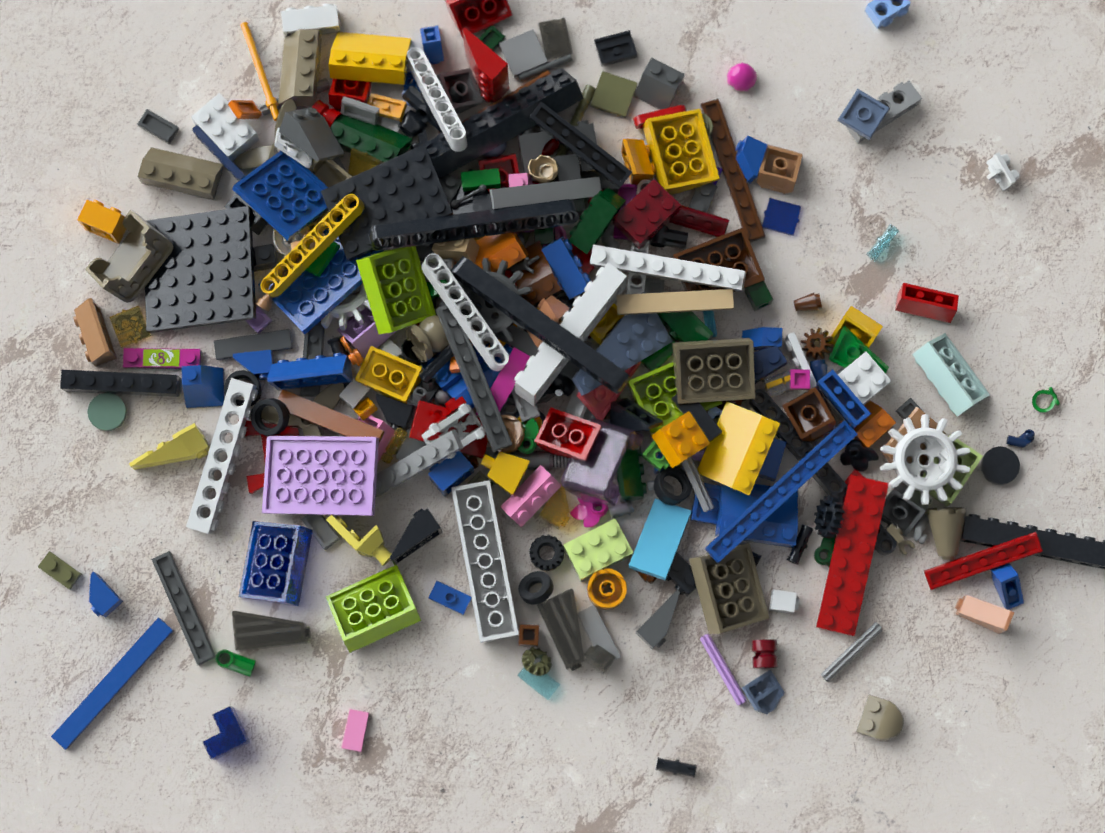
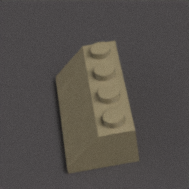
(300, 67)
(180, 173)

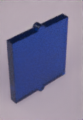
(781, 216)

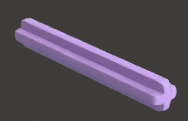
(723, 669)

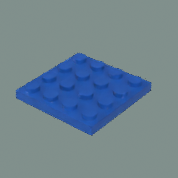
(283, 194)

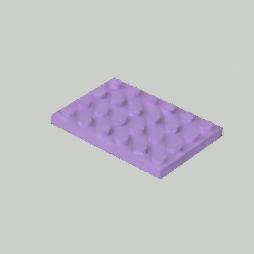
(320, 475)

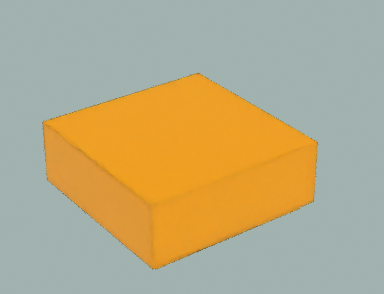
(365, 408)

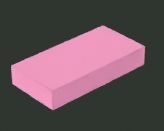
(355, 730)

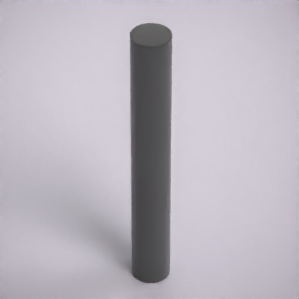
(548, 66)

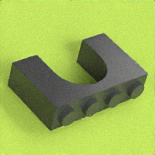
(532, 144)

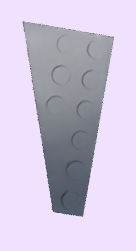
(627, 344)

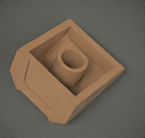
(779, 169)

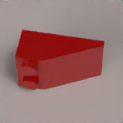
(567, 435)

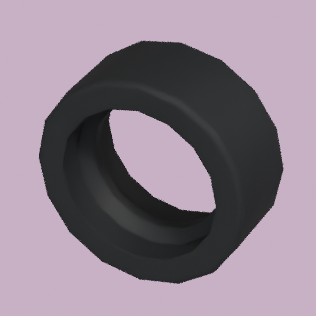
(247, 375)
(256, 419)
(661, 491)

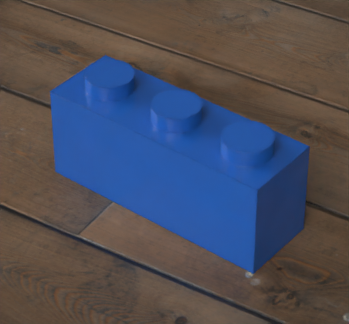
(566, 266)
(843, 399)

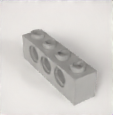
(909, 97)

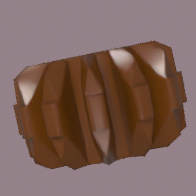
(817, 336)

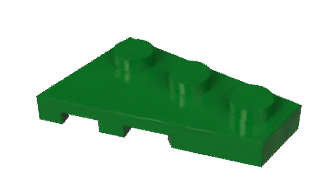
(850, 348)

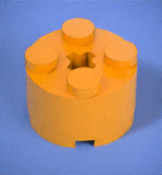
(617, 586)

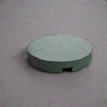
(107, 411)

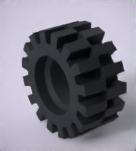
(546, 541)

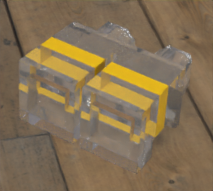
(779, 381)

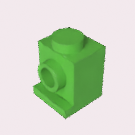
(649, 456)

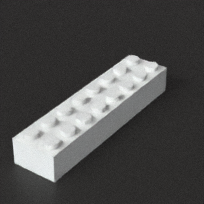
(580, 321)
(485, 561)

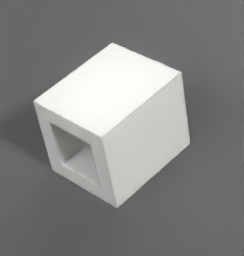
(783, 601)

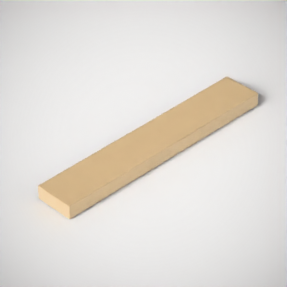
(675, 302)

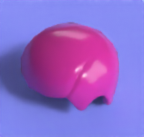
(741, 77)

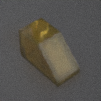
(556, 509)

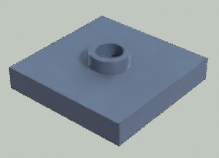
(863, 114)

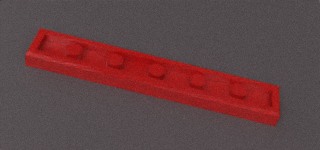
(983, 560)

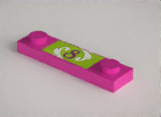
(160, 358)

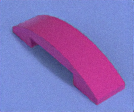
(505, 380)

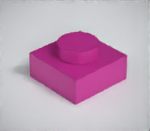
(799, 379)

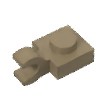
(896, 533)

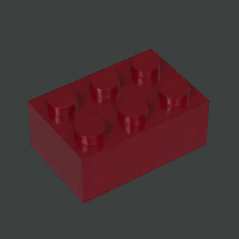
(646, 214)

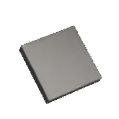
(523, 53)

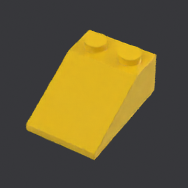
(389, 375)

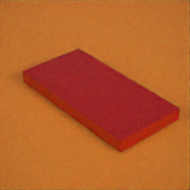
(424, 418)

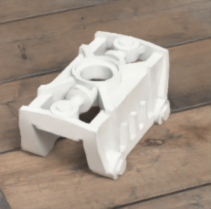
(452, 421)

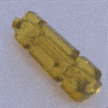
(393, 445)

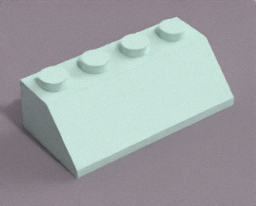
(950, 374)

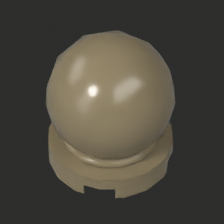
(427, 338)

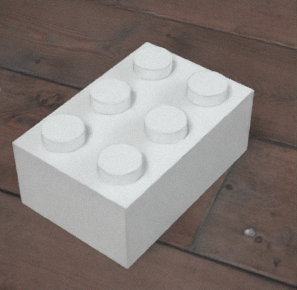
(224, 128)

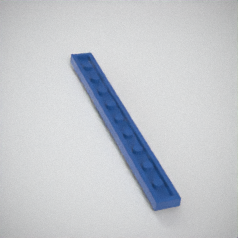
(780, 491)

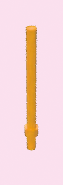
(270, 101)

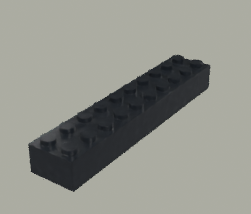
(504, 120)

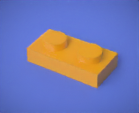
(388, 107)

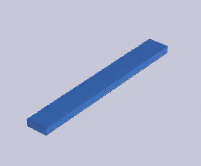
(112, 683)

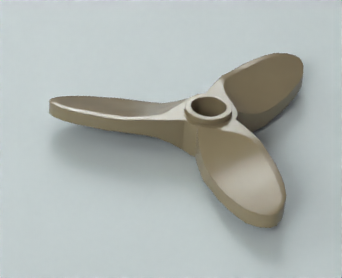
(259, 155)
(328, 397)

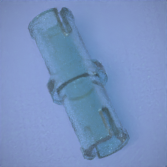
(882, 242)

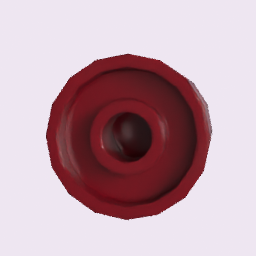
(764, 654)

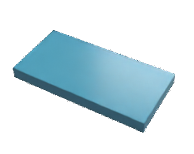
(660, 539)

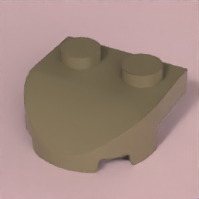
(880, 719)

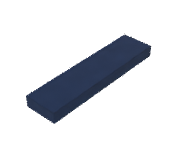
(218, 153)

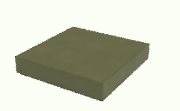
(613, 94)

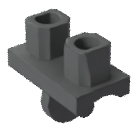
(424, 392)

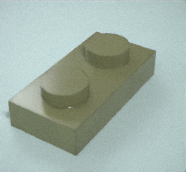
(59, 570)

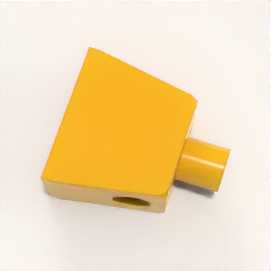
(506, 470)

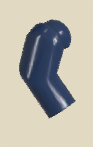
(1021, 441)

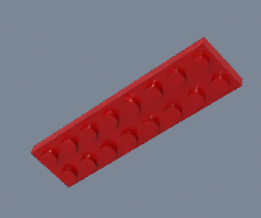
(852, 555)

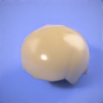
(543, 169)

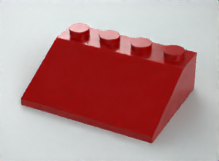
(487, 67)

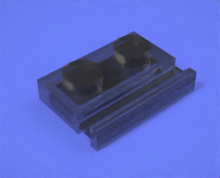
(555, 38)

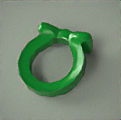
(1049, 392)

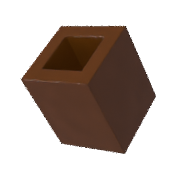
(528, 635)

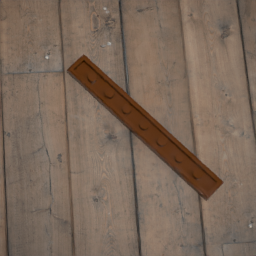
(732, 172)

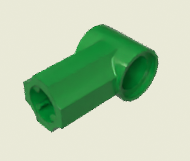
(237, 663)

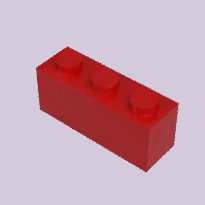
(927, 302)

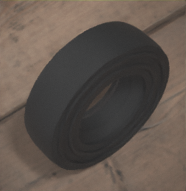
(539, 596)

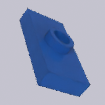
(450, 597)

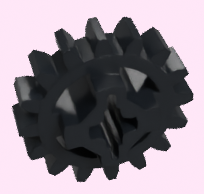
(829, 516)

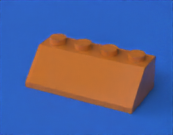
(499, 248)

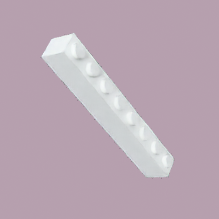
(668, 268)

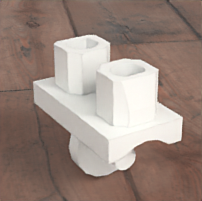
(1000, 172)

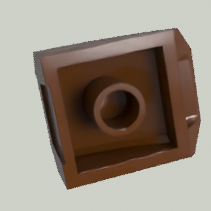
(810, 415)

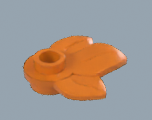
(354, 356)

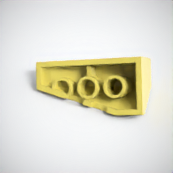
(186, 445)

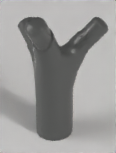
(524, 265)

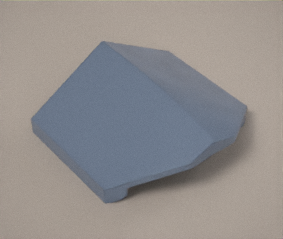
(764, 692)

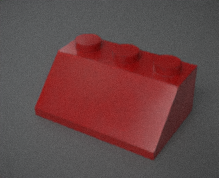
(477, 14)

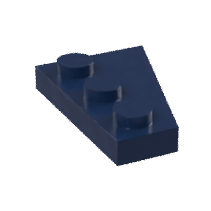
(767, 362)

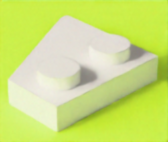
(292, 150)

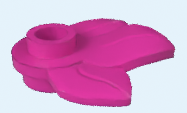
(586, 512)

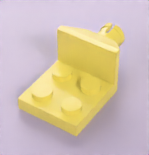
(370, 545)

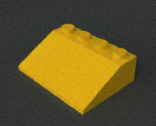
(369, 58)
(680, 151)
(740, 450)

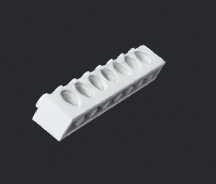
(196, 519)

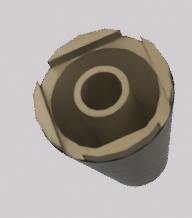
(947, 529)

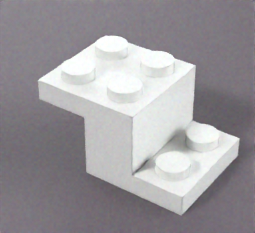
(863, 379)

